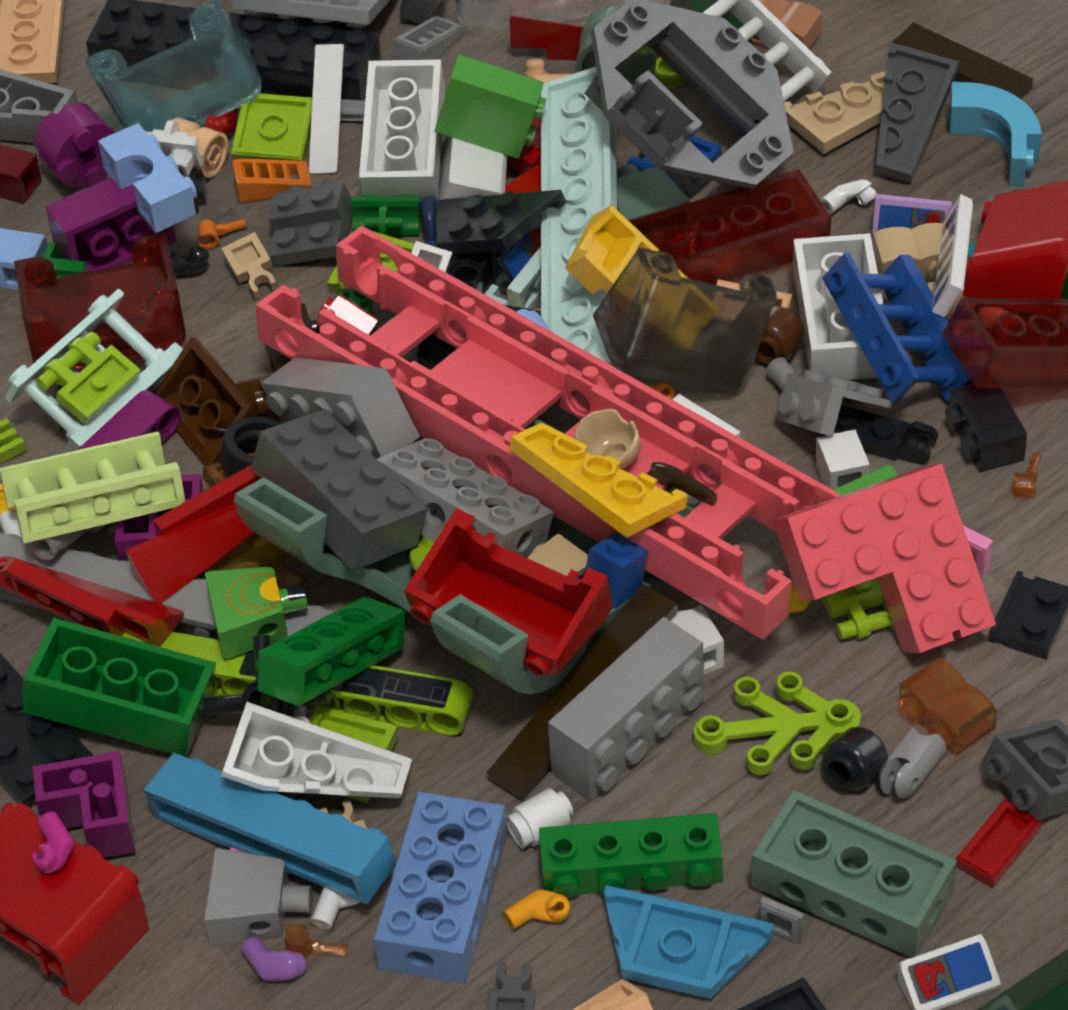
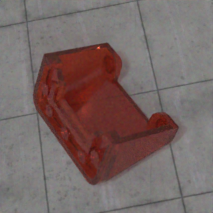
(58, 304)

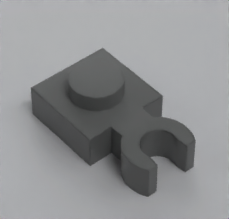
(513, 991)

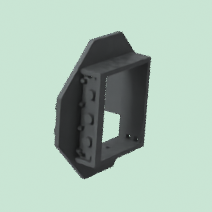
(717, 66)

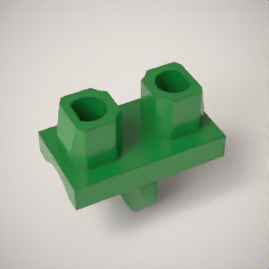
(386, 214)

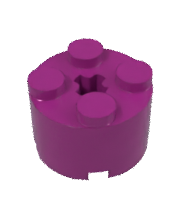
(70, 145)

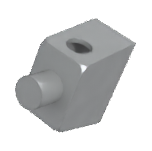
(250, 897)

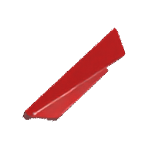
(558, 39)
(191, 538)
(89, 602)

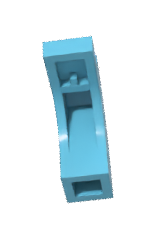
(1001, 117)

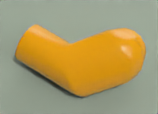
(539, 906)

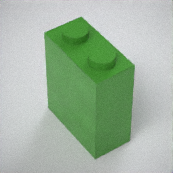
(491, 107)

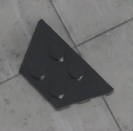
(491, 221)

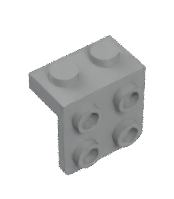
(817, 398)

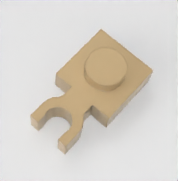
(250, 261)

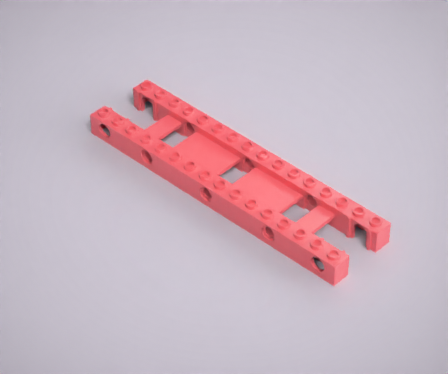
(516, 370)

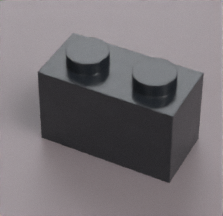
(986, 427)

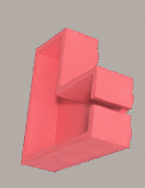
(905, 537)

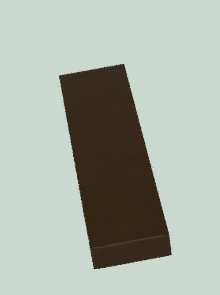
(972, 65)

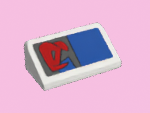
(948, 975)

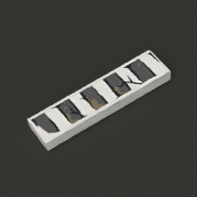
(952, 256)

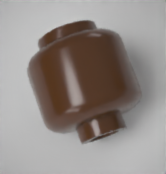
(781, 335)

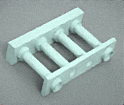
(103, 309)

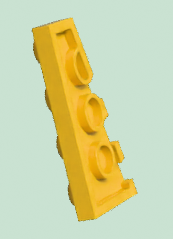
(596, 480)

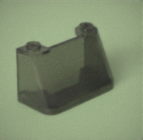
(683, 327)

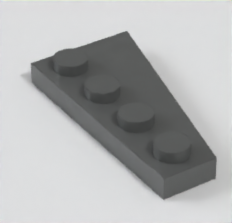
(911, 106)

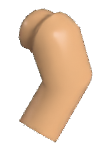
(535, 70)

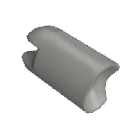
(911, 763)

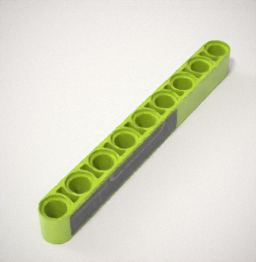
(377, 693)

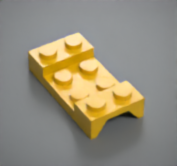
(606, 250)

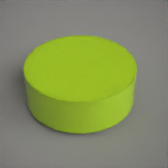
(667, 75)

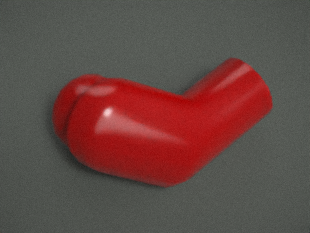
(224, 123)

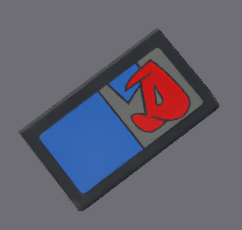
(509, 263)

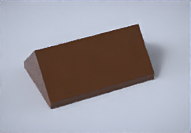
(206, 401)

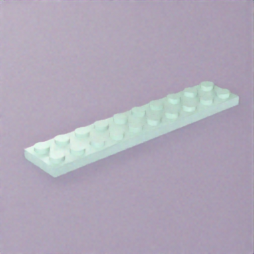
(581, 162)

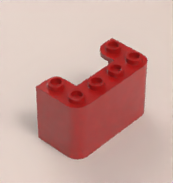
(69, 919)

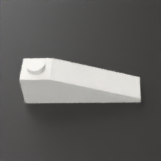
(299, 757)

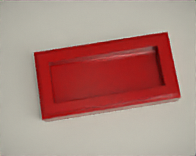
(998, 843)

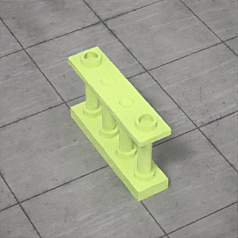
(91, 487)

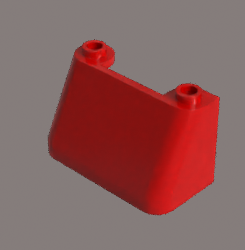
(1021, 245)
(548, 606)

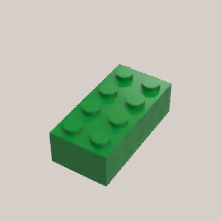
(118, 687)

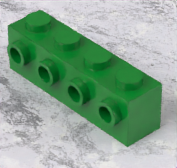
(632, 854)

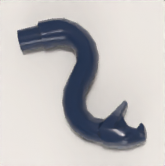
(428, 209)

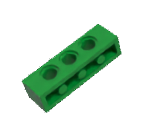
(330, 650)

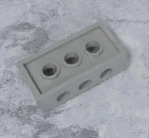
(451, 482)

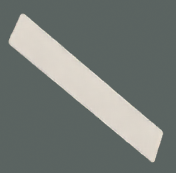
(326, 108)

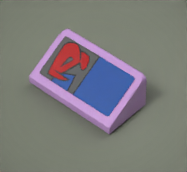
(907, 211)

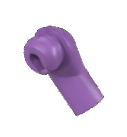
(273, 964)

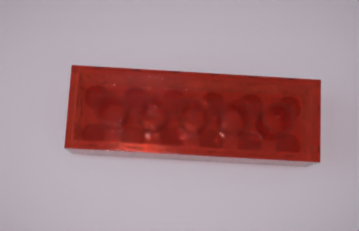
(738, 229)

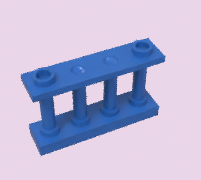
(910, 303)

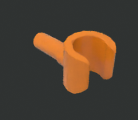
(210, 232)

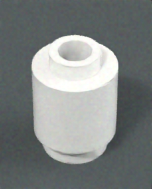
(539, 811)

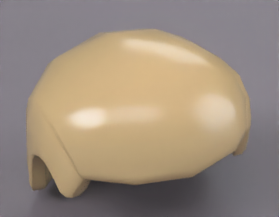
(609, 435)

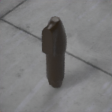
(673, 477)

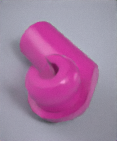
(58, 844)

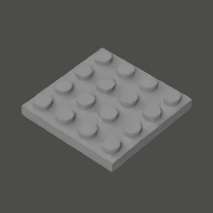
(353, 12)

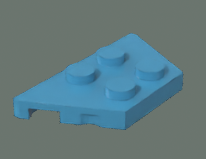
(681, 943)

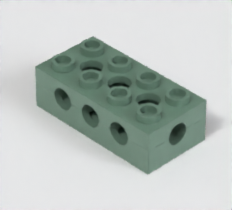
(853, 873)

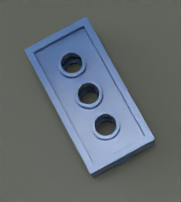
(441, 888)

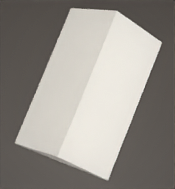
(470, 170)

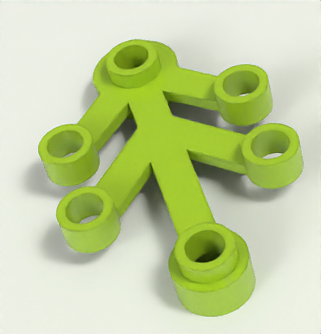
(781, 723)

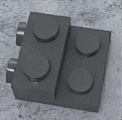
(309, 222)
(1033, 767)

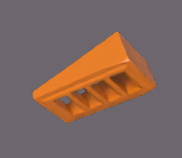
(260, 177)

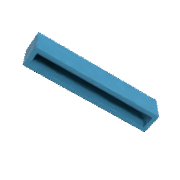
(267, 824)

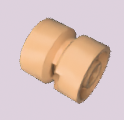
(211, 145)

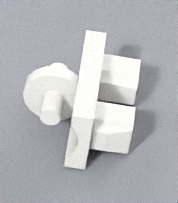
(180, 146)

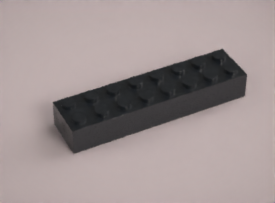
(279, 47)

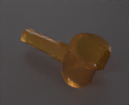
(1025, 483)
(298, 940)

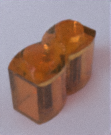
(947, 705)

